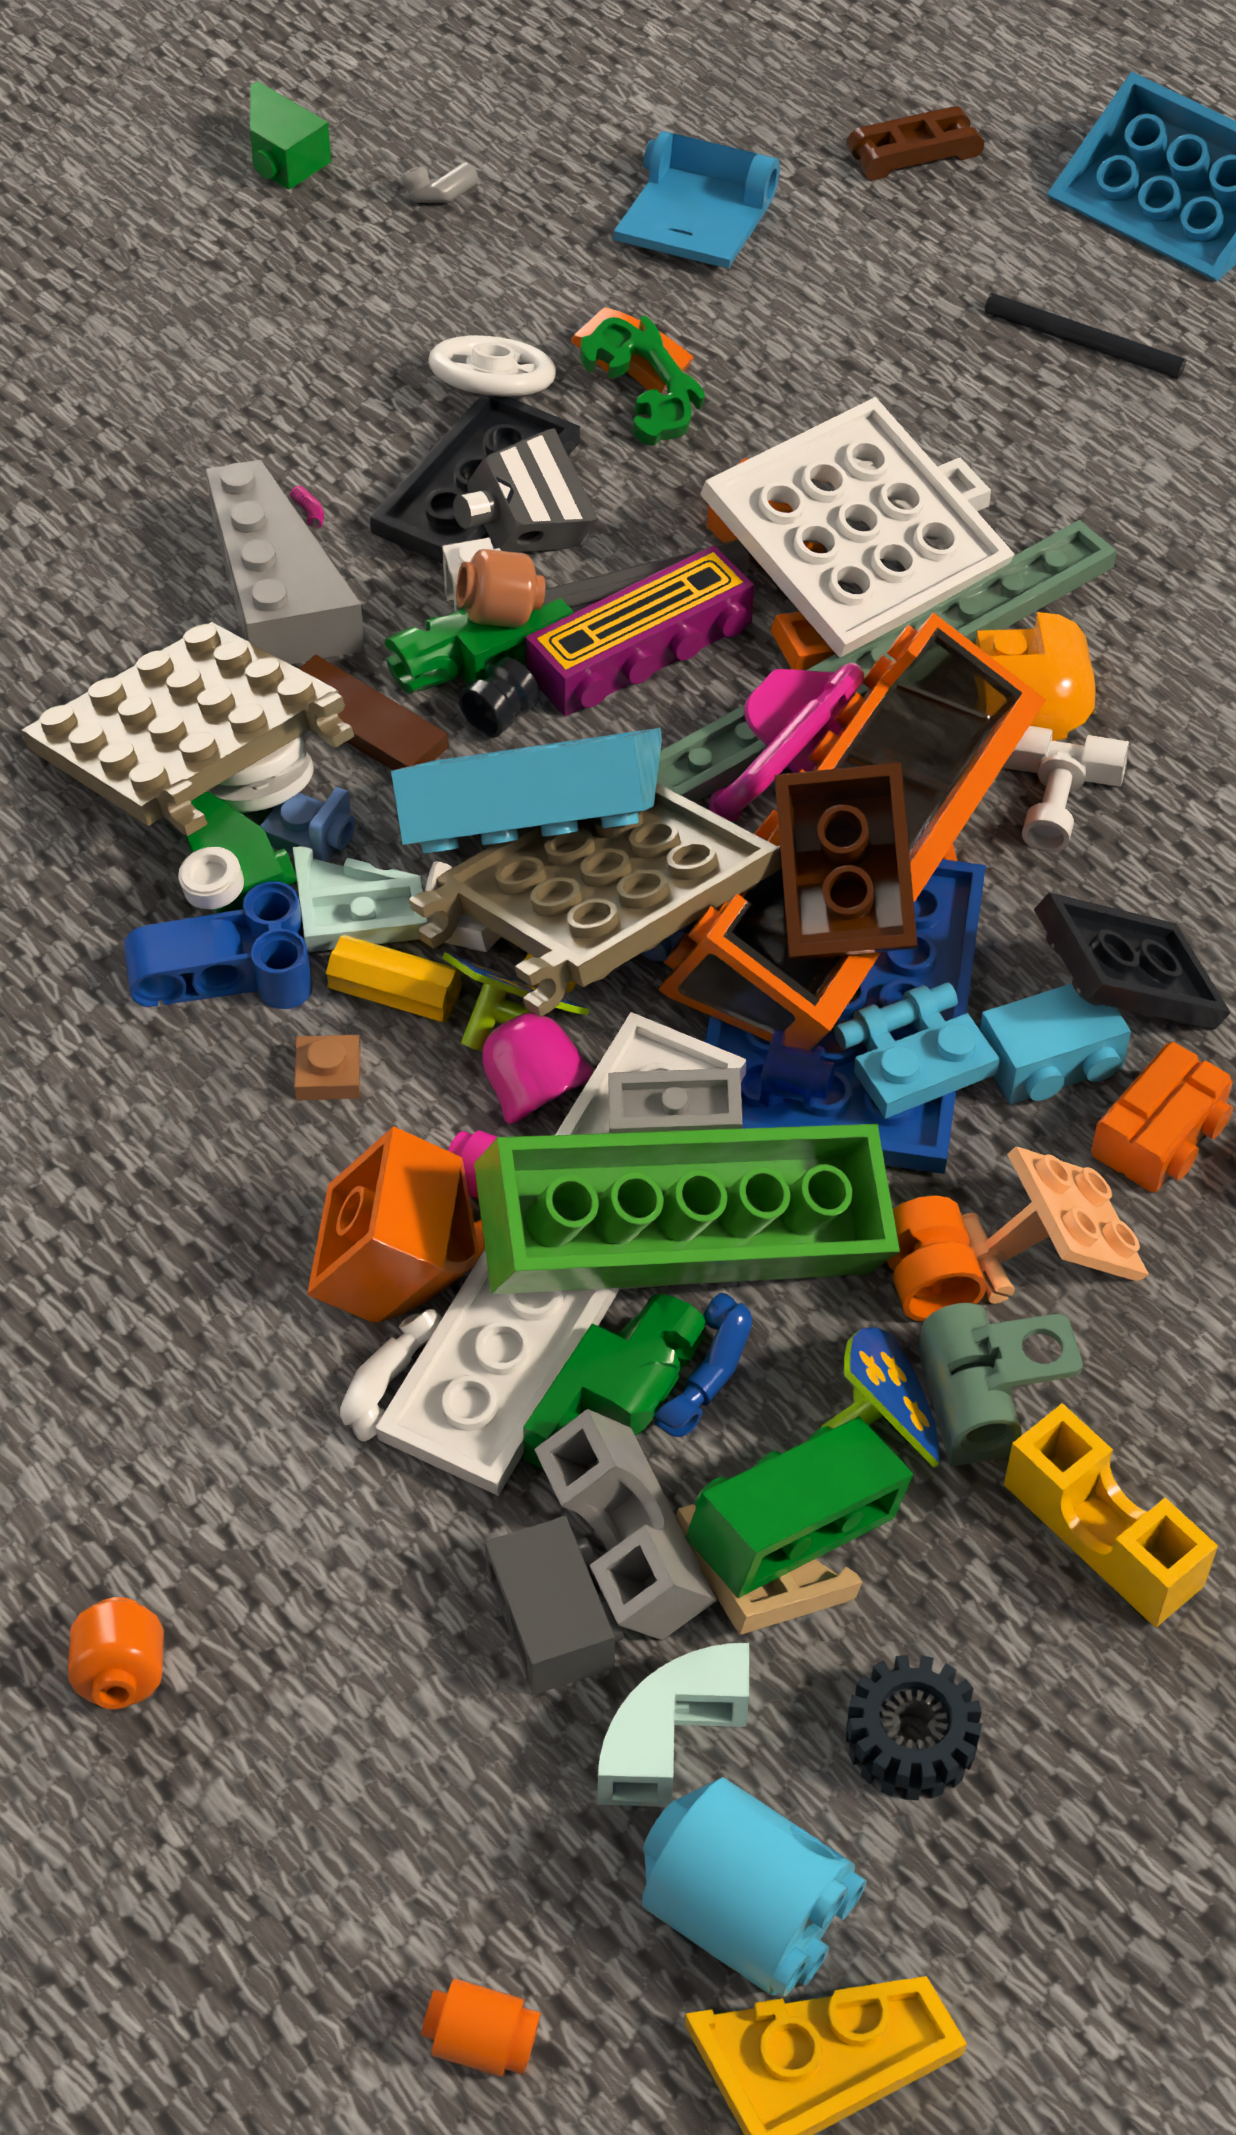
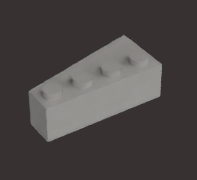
(277, 571)

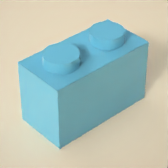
(1053, 1043)

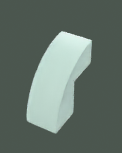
(693, 1689)

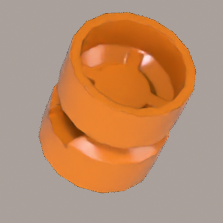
(934, 1257)

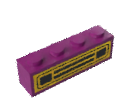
(640, 630)

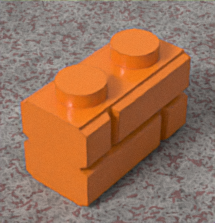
(1163, 1118)

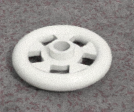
(492, 366)

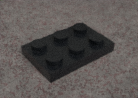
(1130, 961)

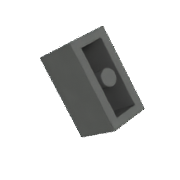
(552, 1604)

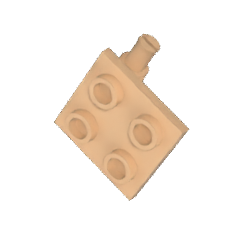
(1069, 1208)

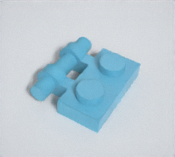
(922, 1065)

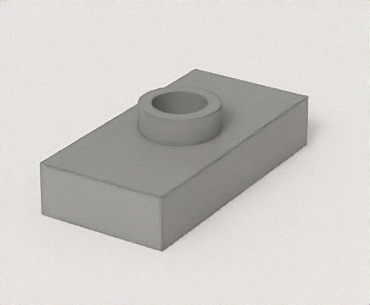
(675, 1100)

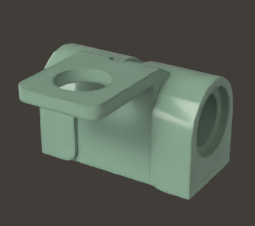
(974, 1370)

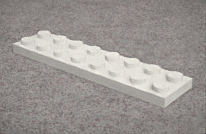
(503, 1351)

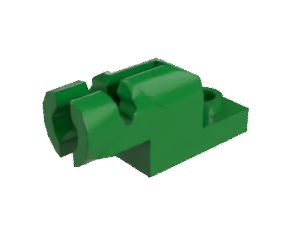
(461, 647)
(620, 1373)

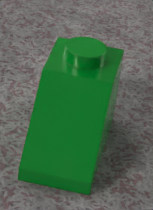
(285, 138)

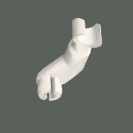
(372, 1378)

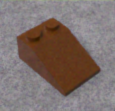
(845, 861)

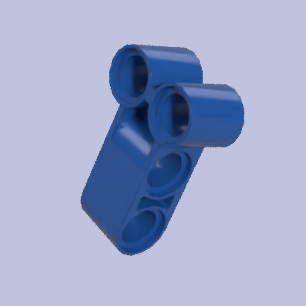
(224, 953)

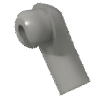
(439, 190)

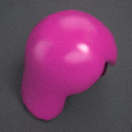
(531, 1064)

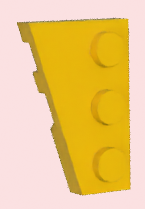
(824, 2057)

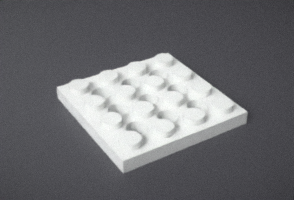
(854, 556)

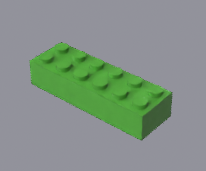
(683, 1207)

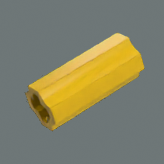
(394, 978)

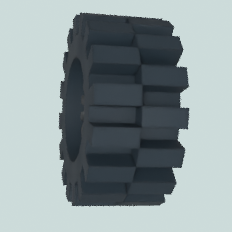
(919, 1692)

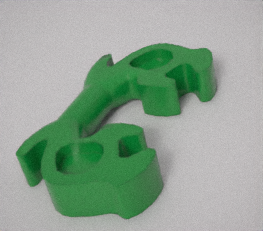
(668, 414)

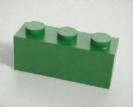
(797, 1505)

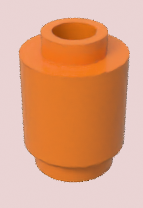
(480, 2028)

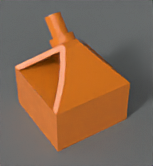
(395, 1229)

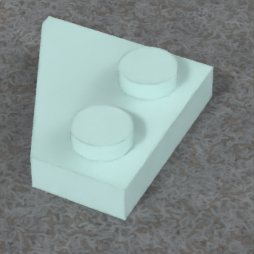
(354, 902)

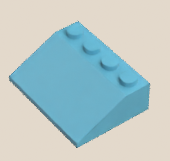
(528, 788)

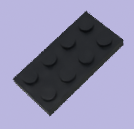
(421, 508)

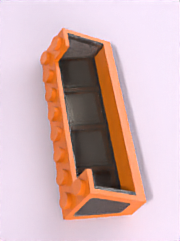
(952, 726)

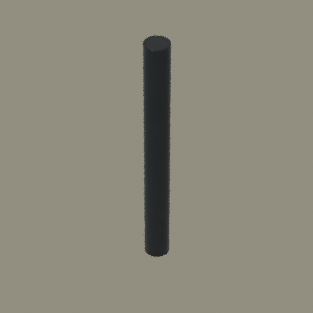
(1085, 335)

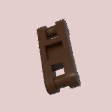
(914, 141)

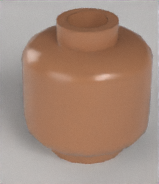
(499, 588)

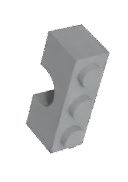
(648, 1563)

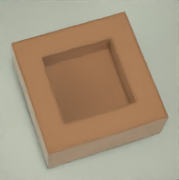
(327, 1067)

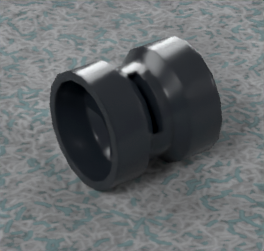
(497, 698)

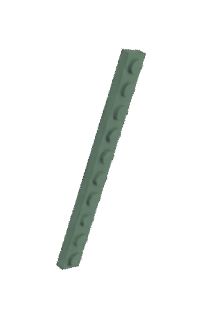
(1031, 581)

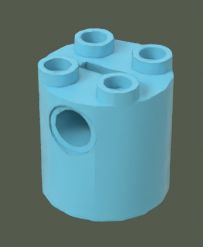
(747, 1884)

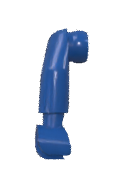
(733, 1326)

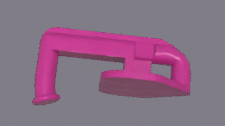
(790, 717)

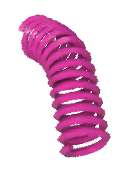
(308, 507)

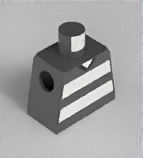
(528, 497)

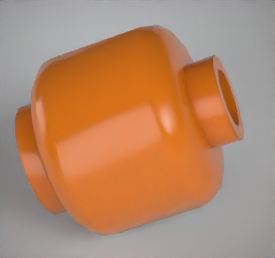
(116, 1650)

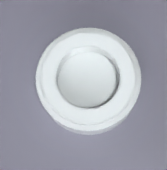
(211, 878)

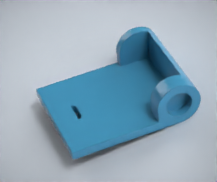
(699, 199)

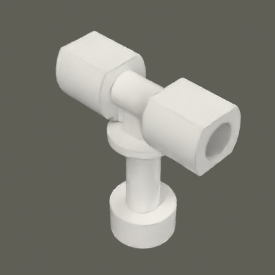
(1063, 769)

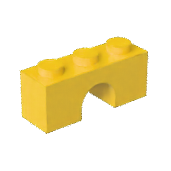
(1067, 1482)

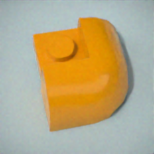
(1051, 662)

